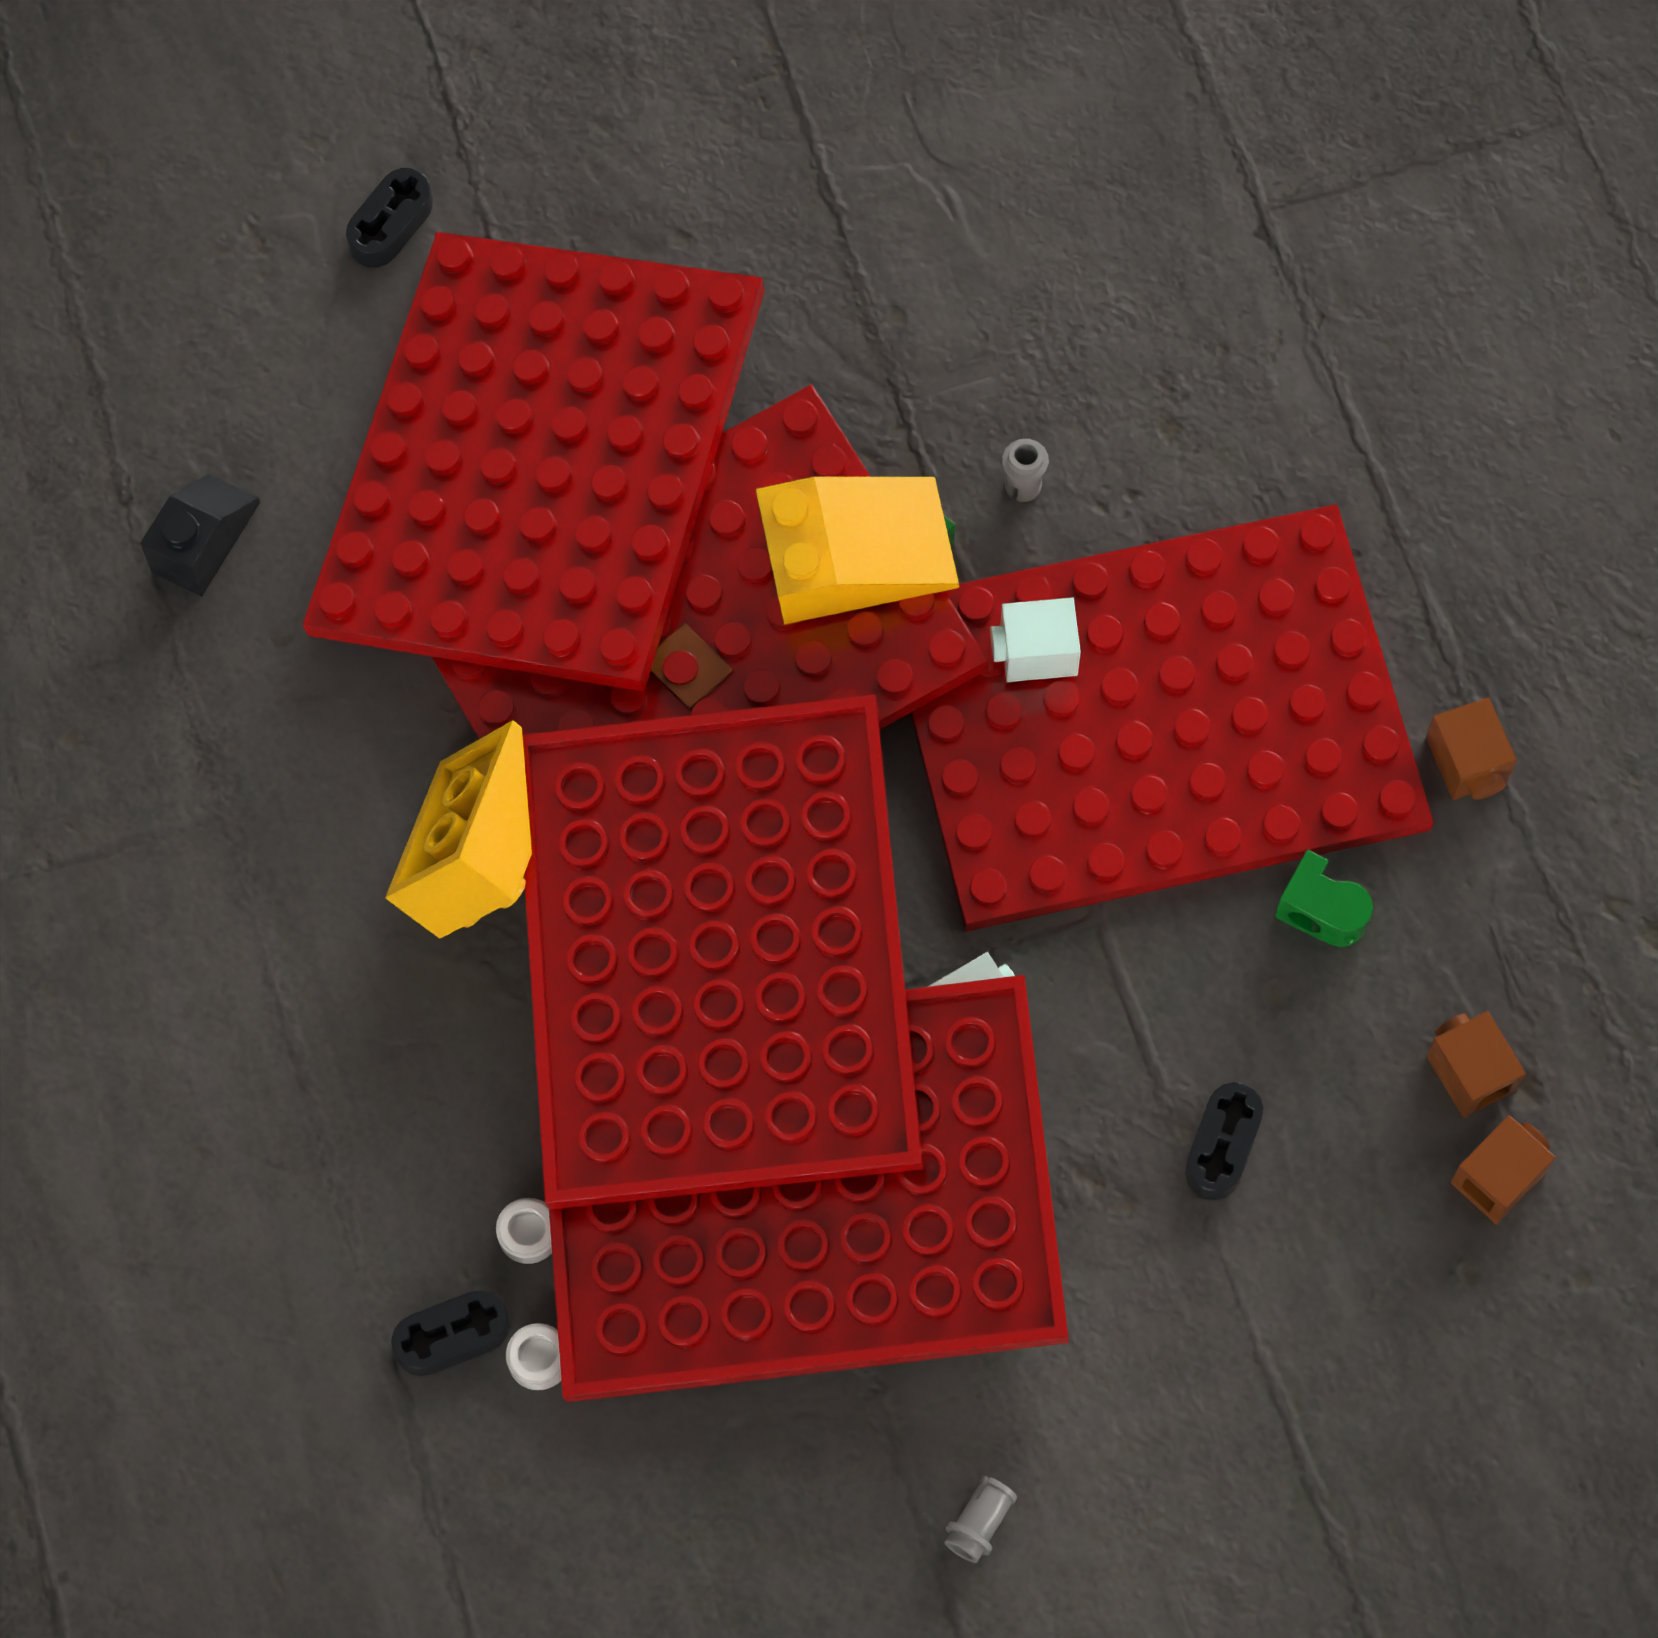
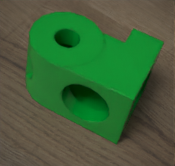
(1323, 907)

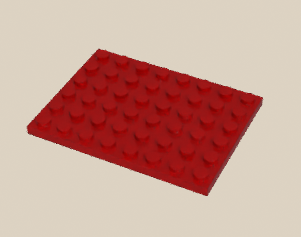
(537, 460)
(730, 599)
(1210, 730)
(716, 954)
(839, 1265)

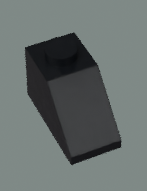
(197, 532)

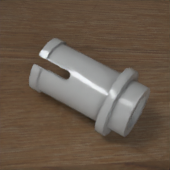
(1024, 464)
(979, 1520)

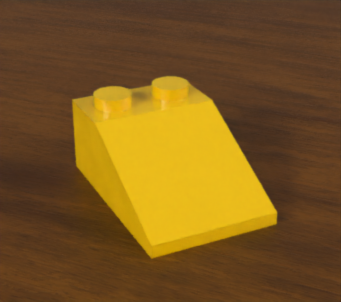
(854, 543)
(468, 837)

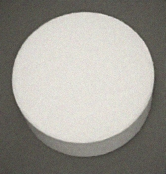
(525, 1231)
(535, 1356)

